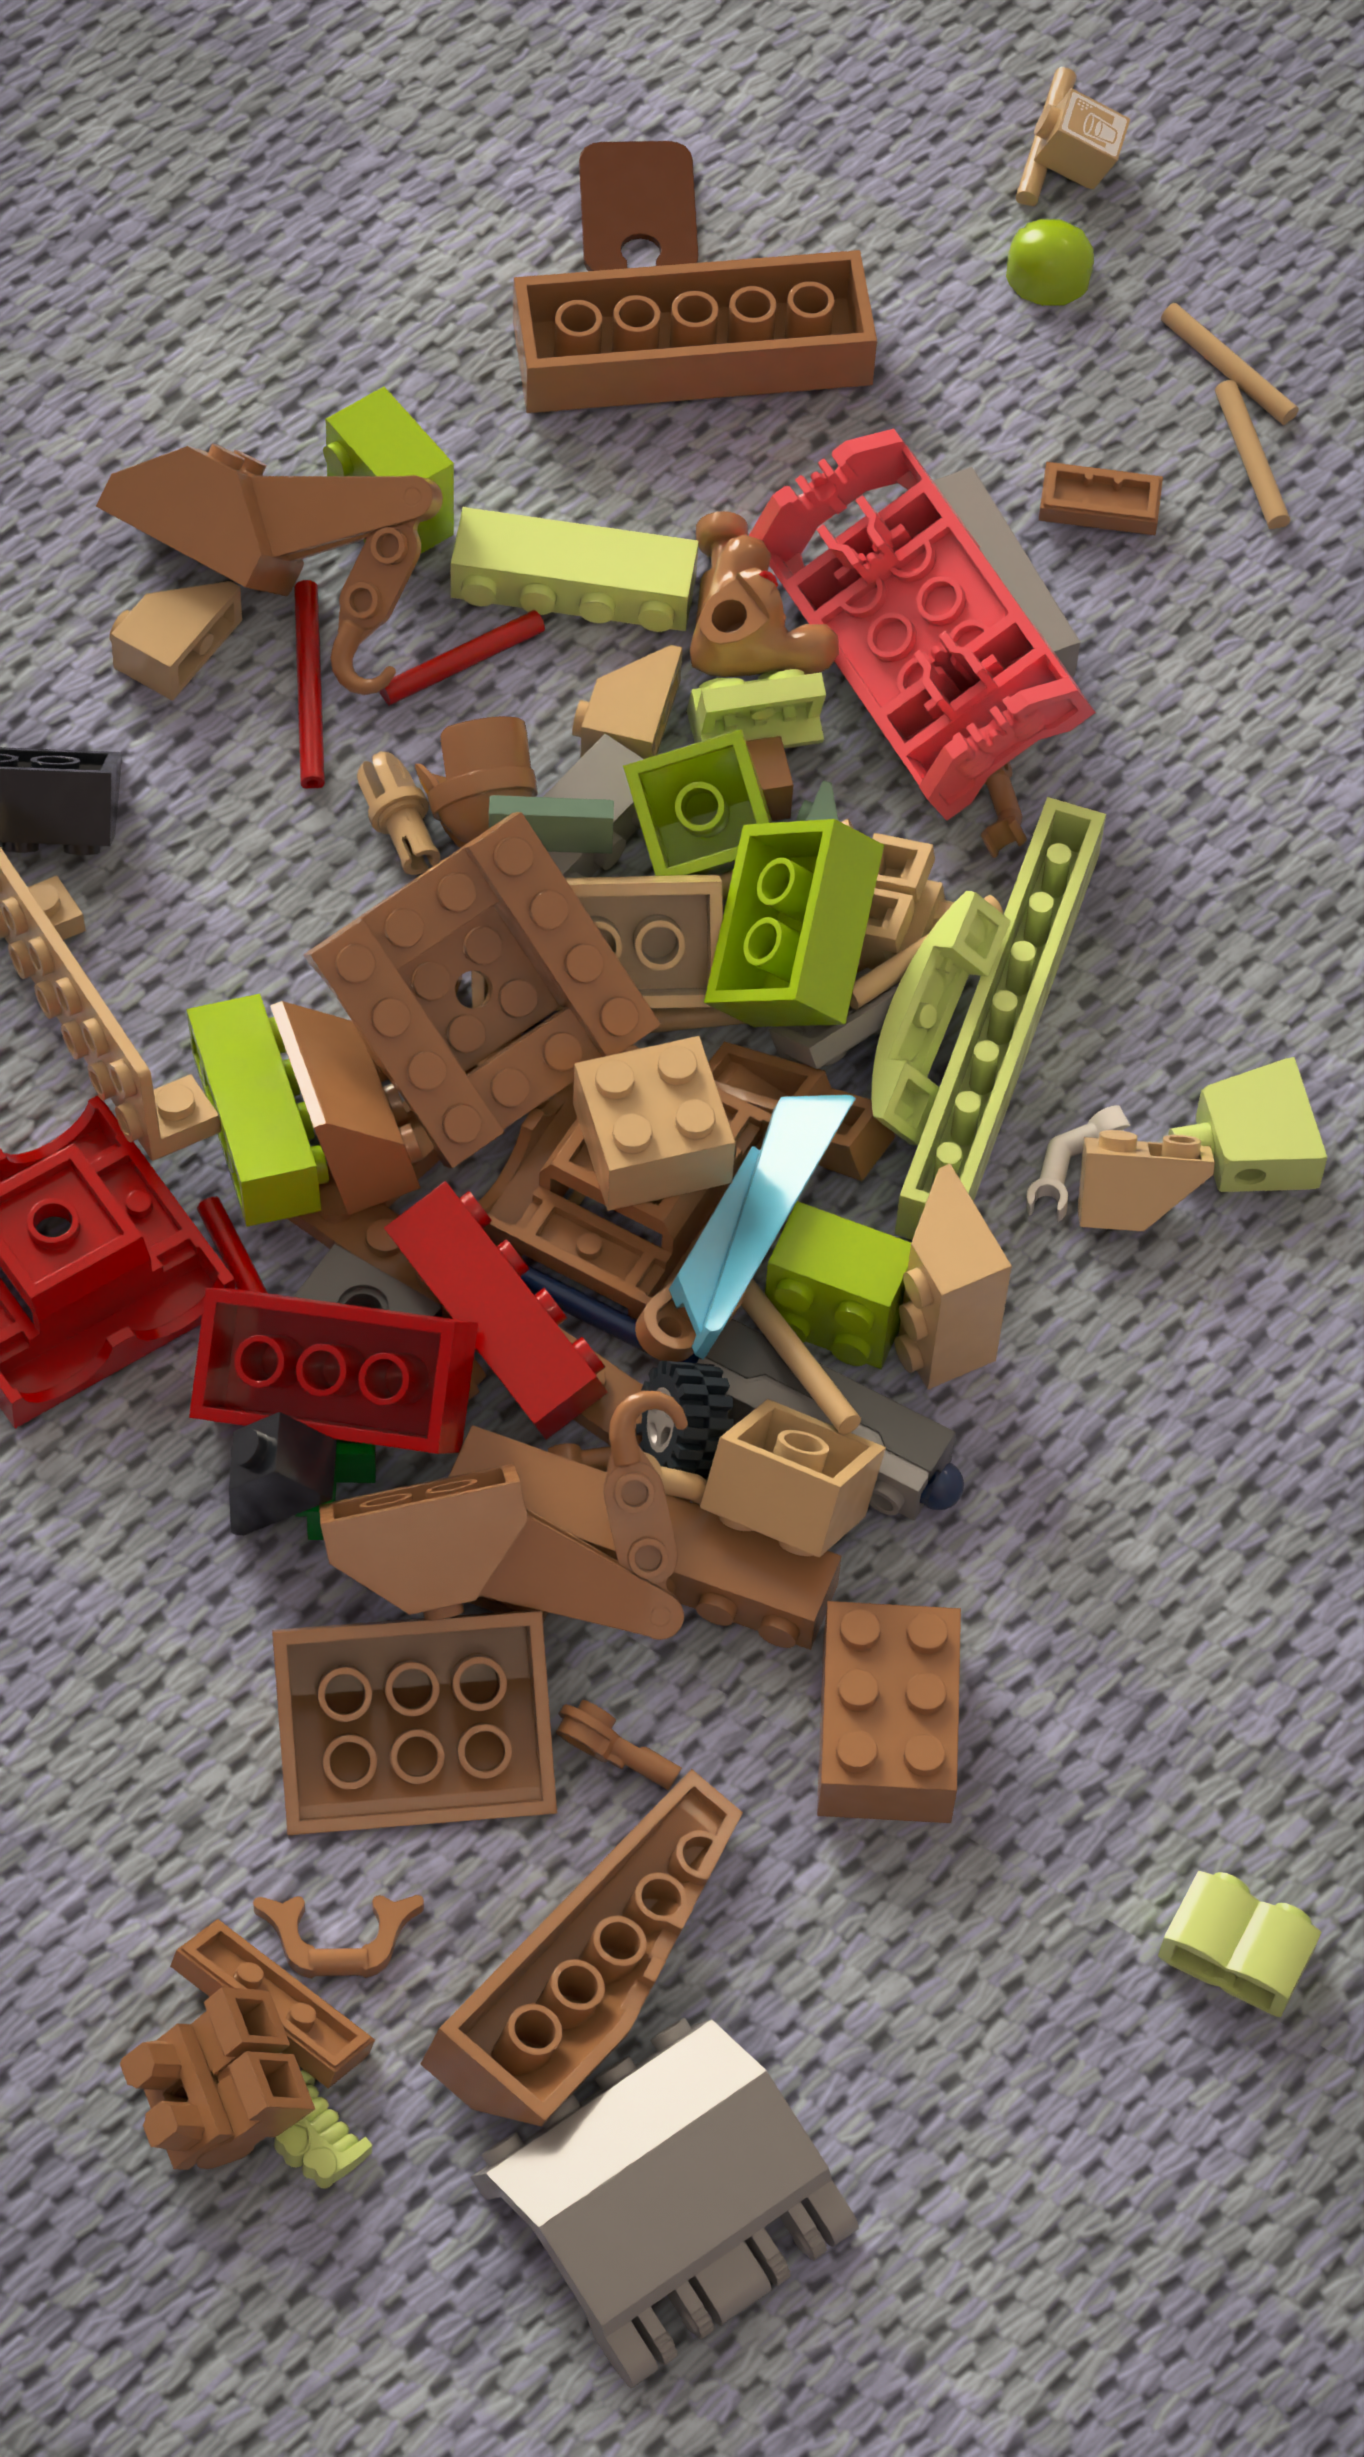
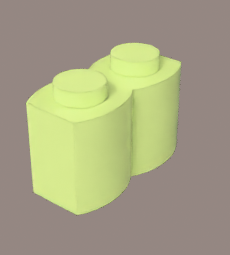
(1240, 1942)

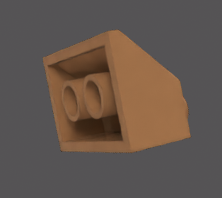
(350, 1107)

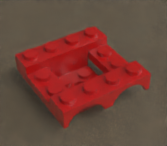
(107, 1287)

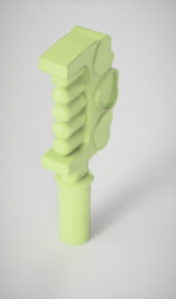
(321, 2142)

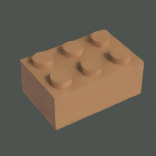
(889, 1712)

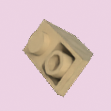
(1137, 1182)

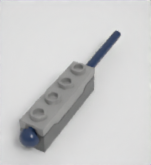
(917, 1451)

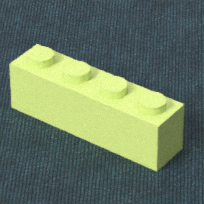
(574, 569)

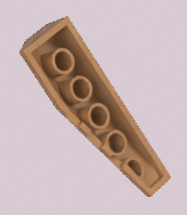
(586, 1967)

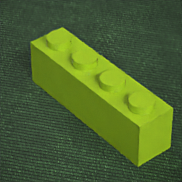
(260, 1122)

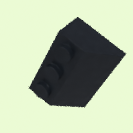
(58, 799)

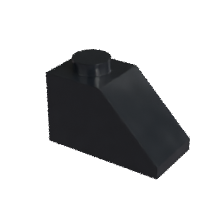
(278, 1472)

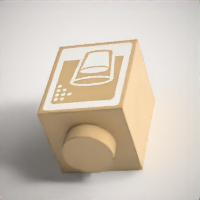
(1080, 138)

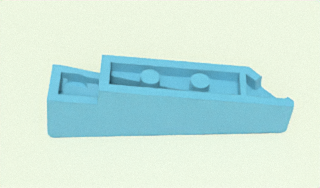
(754, 1212)

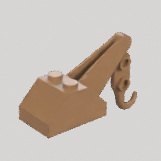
(263, 527)
(474, 1537)

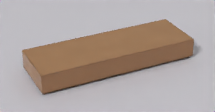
(318, 2034)

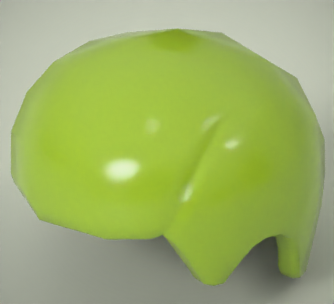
(1050, 262)

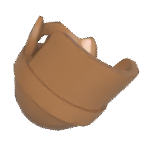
(479, 761)

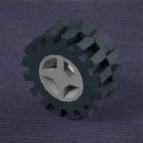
(702, 1396)

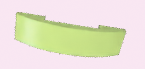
(922, 1007)

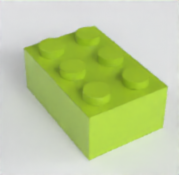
(794, 923)

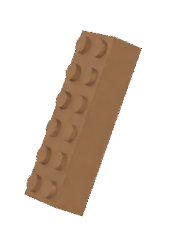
(693, 331)

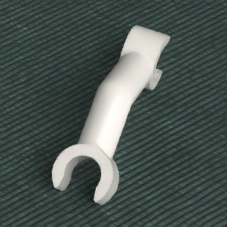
(1060, 1151)

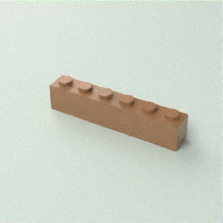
(718, 1568)

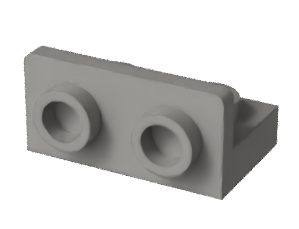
(828, 1044)

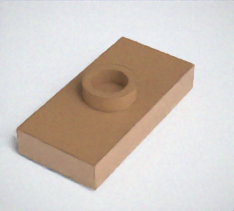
(1100, 498)

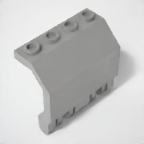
(669, 2192)

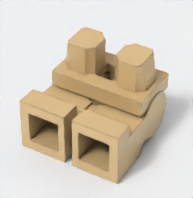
(903, 900)

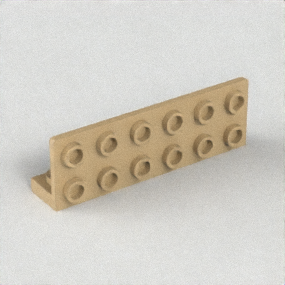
(34, 926)

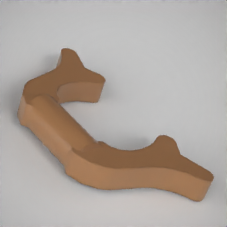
(338, 1961)

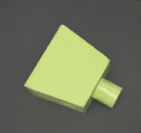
(1260, 1131)

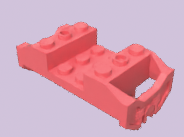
(920, 621)

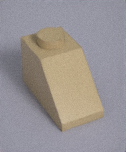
(174, 634)
(632, 703)

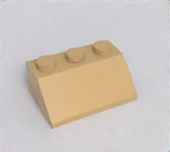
(951, 1288)

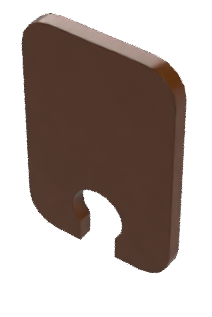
(637, 194)

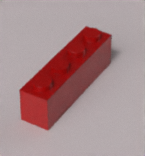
(515, 1327)

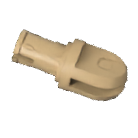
(398, 810)

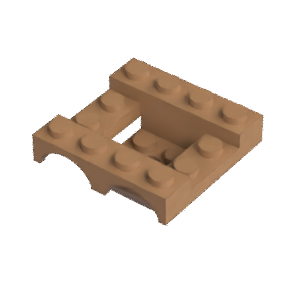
(517, 923)
(571, 1240)

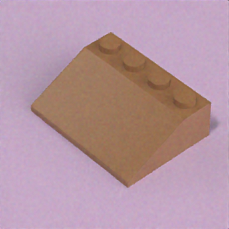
(414, 1722)

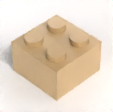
(653, 1123)
(792, 1479)

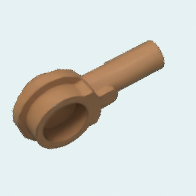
(591, 1731)

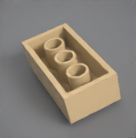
(657, 929)

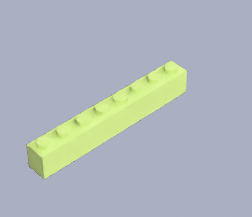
(1006, 1006)

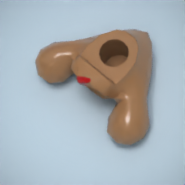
(745, 619)

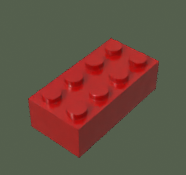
(335, 1369)

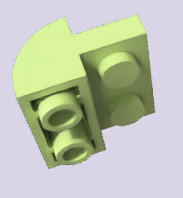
(772, 706)

